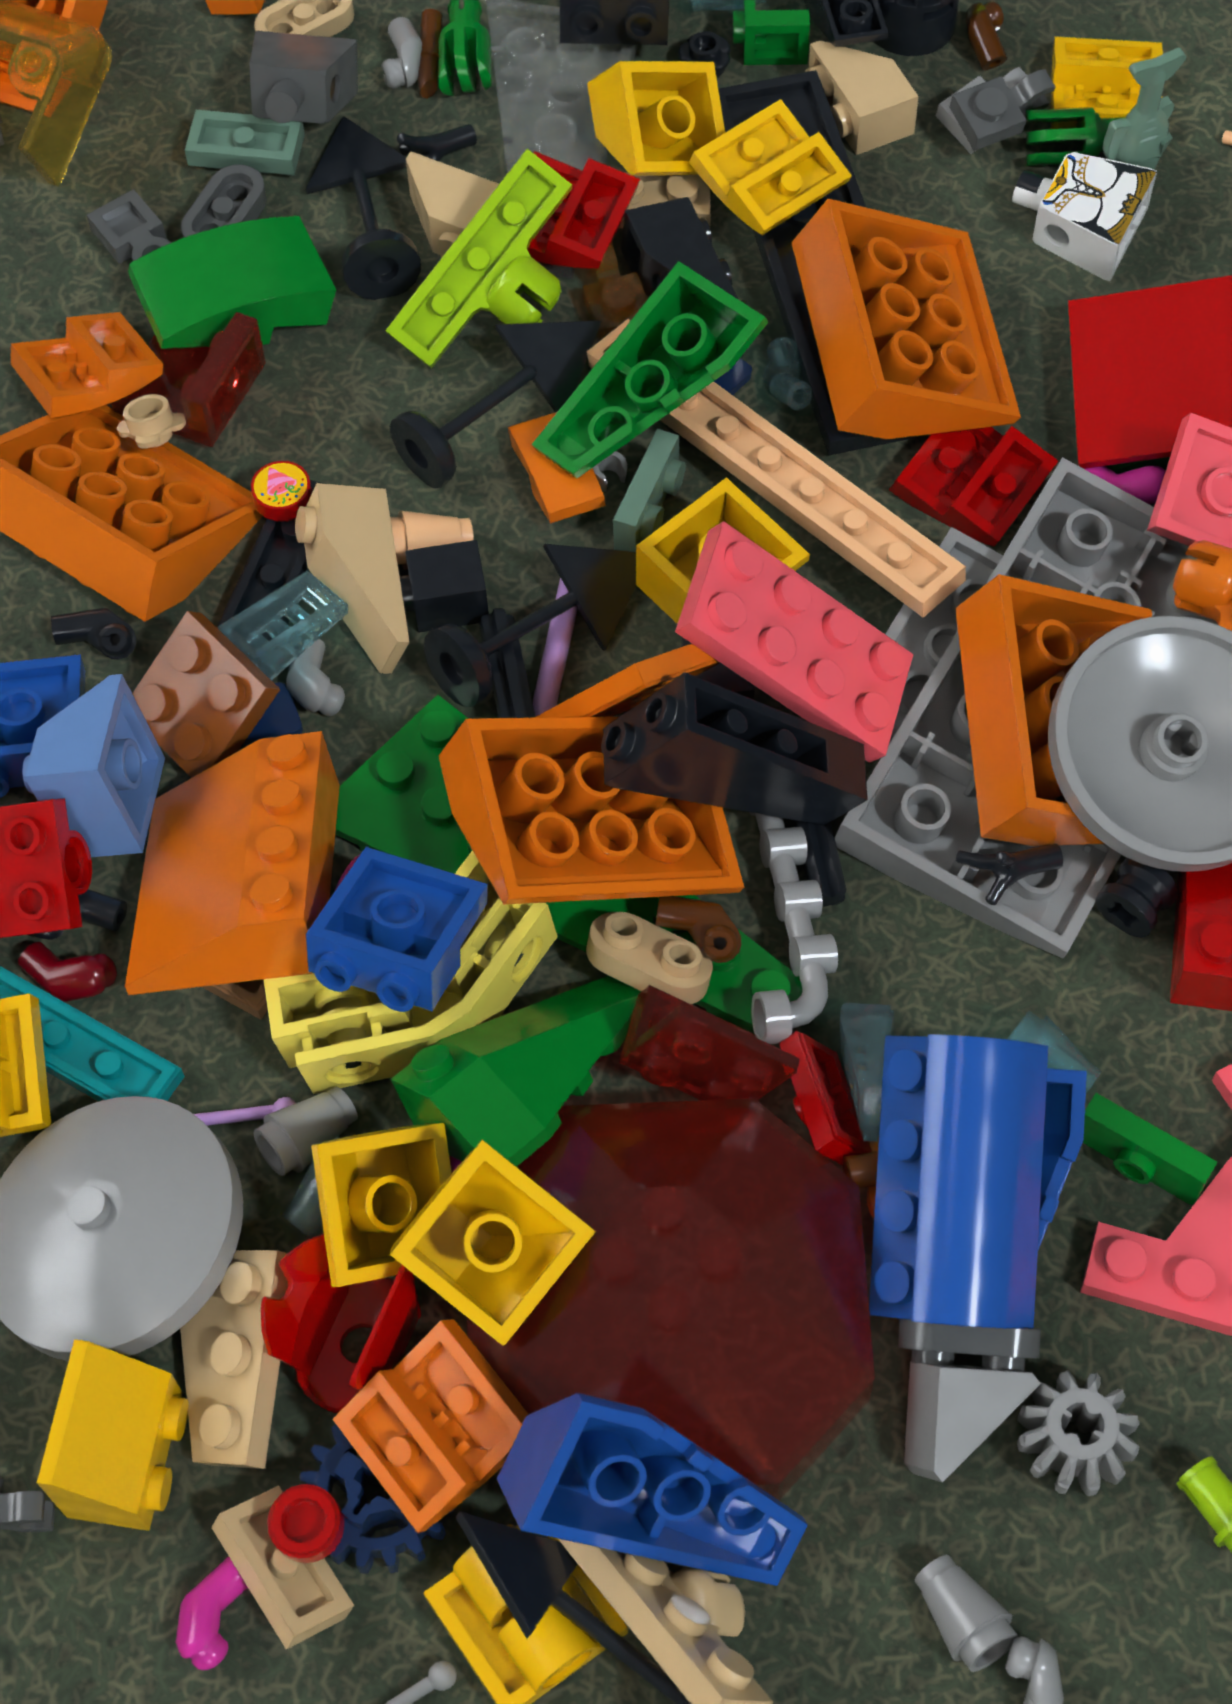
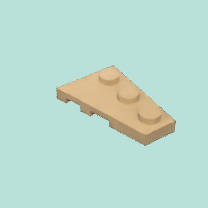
(228, 1366)

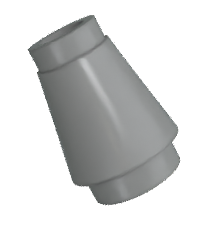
(290, 1132)
(967, 1616)

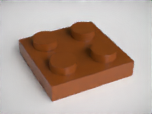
(202, 695)

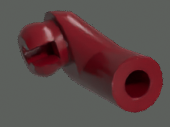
(68, 978)

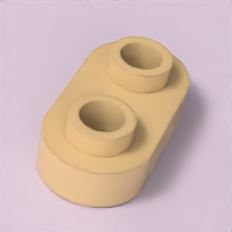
(306, 17)
(648, 955)

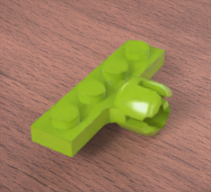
(488, 265)

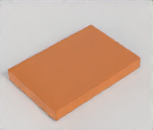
(633, 684)

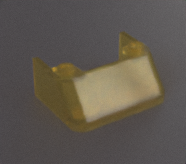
(62, 69)

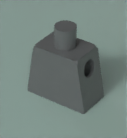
(296, 73)

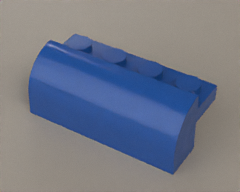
(959, 1181)

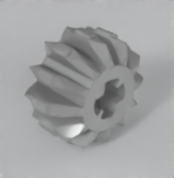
(1064, 1451)

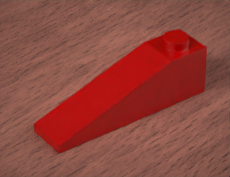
(1203, 940)

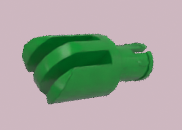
(464, 46)
(1087, 135)

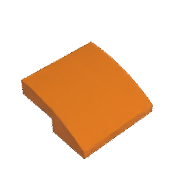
(88, 368)
(433, 1425)

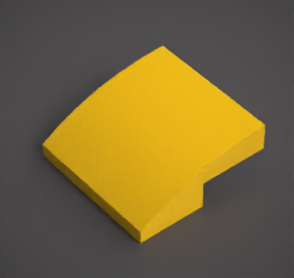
(1097, 75)
(769, 168)

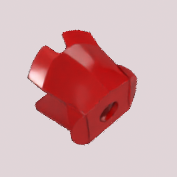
(314, 1319)

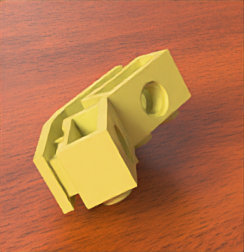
(328, 1028)

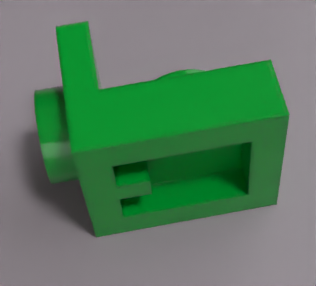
(772, 35)

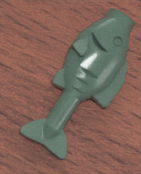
(1145, 130)

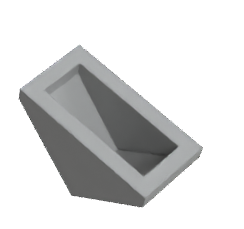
(955, 1412)

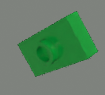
(1145, 1151)

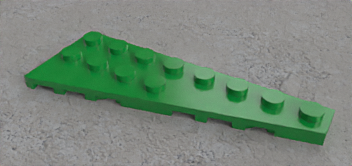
(403, 809)

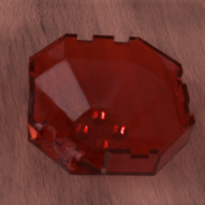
(712, 1285)

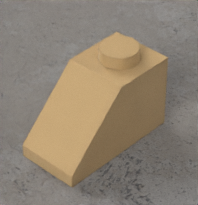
(444, 198)

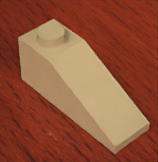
(354, 555)

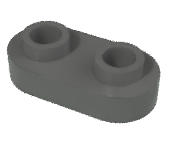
(216, 202)
(998, 1346)

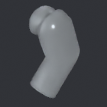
(408, 45)
(311, 686)
(1038, 1665)

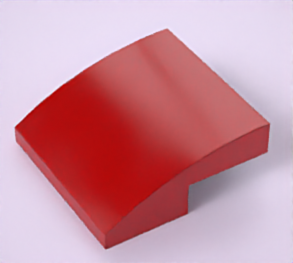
(587, 217)
(974, 479)

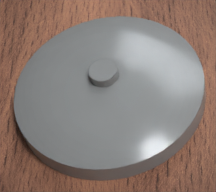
(1149, 742)
(116, 1226)

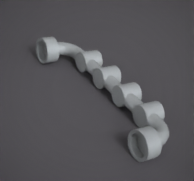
(809, 954)

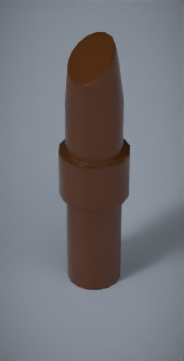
(429, 34)

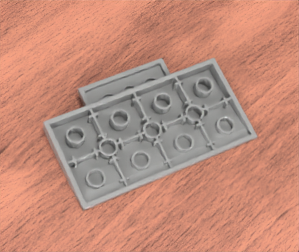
(924, 791)

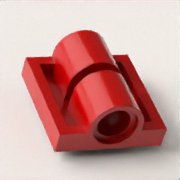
(41, 869)

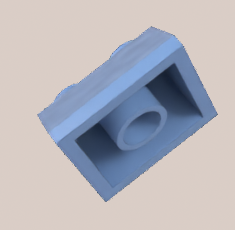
(102, 764)

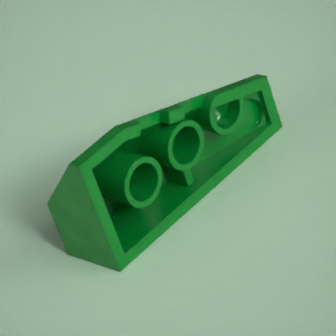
(660, 360)
(516, 1070)

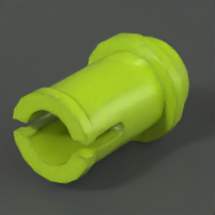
(1212, 1496)

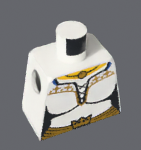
(1087, 209)

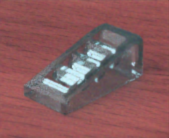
(288, 642)
(862, 1054)

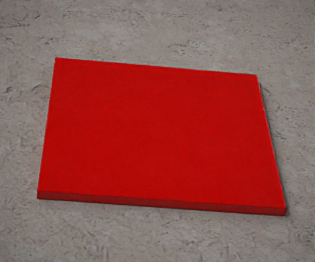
(1148, 364)

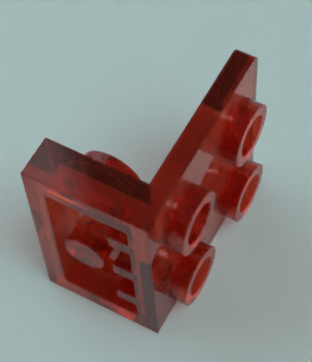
(207, 380)
(700, 1052)

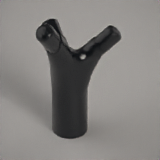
(439, 144)
(1013, 866)

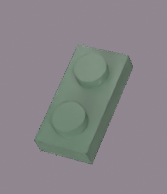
(243, 139)
(656, 477)

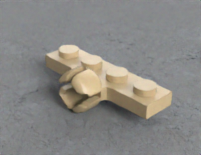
(678, 1621)

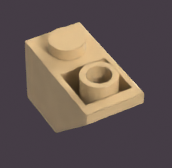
(866, 95)

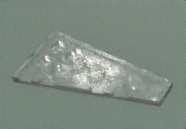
(545, 87)

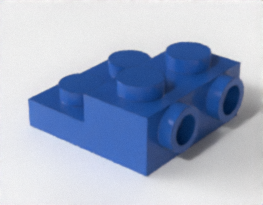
(28, 698)
(394, 930)

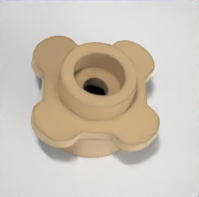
(150, 421)

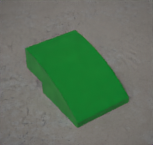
(244, 267)

